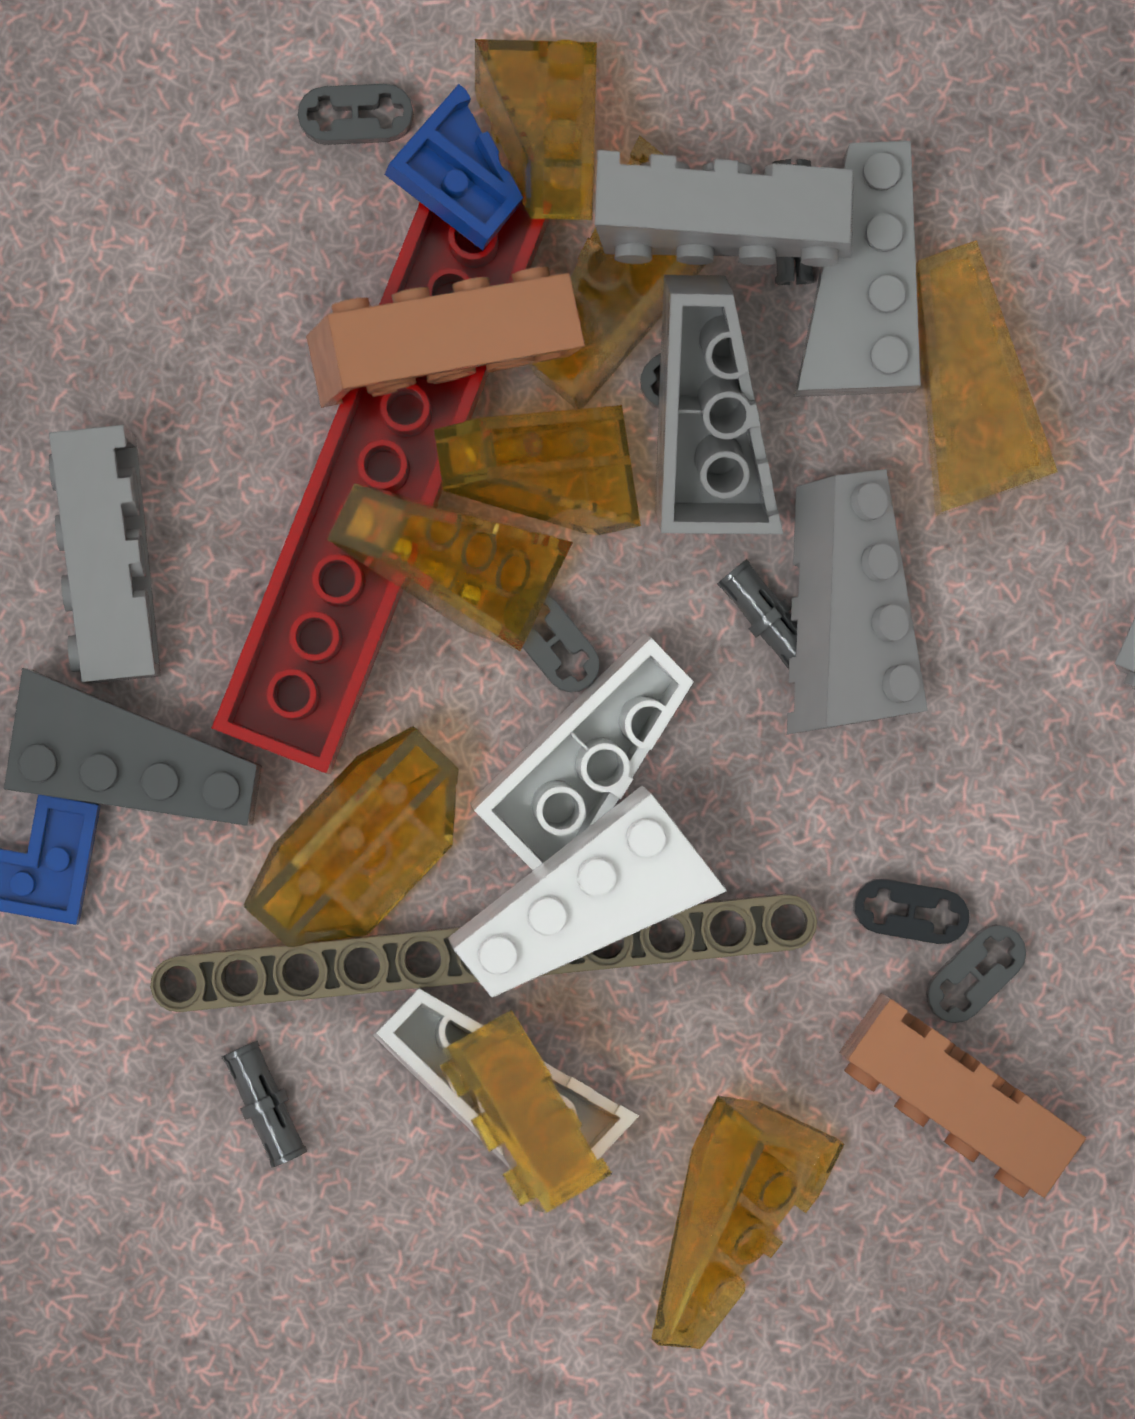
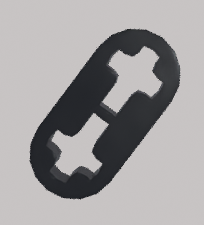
(913, 896)

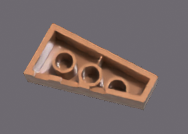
(444, 334)
(961, 1096)

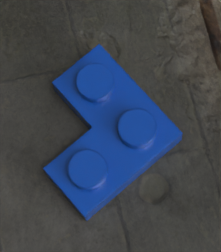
(54, 872)

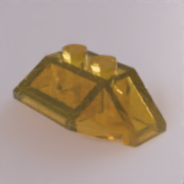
(359, 844)

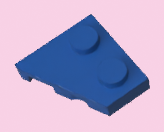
(457, 172)

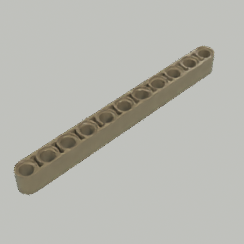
(395, 973)

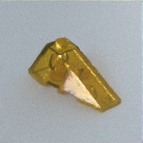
(736, 1192)

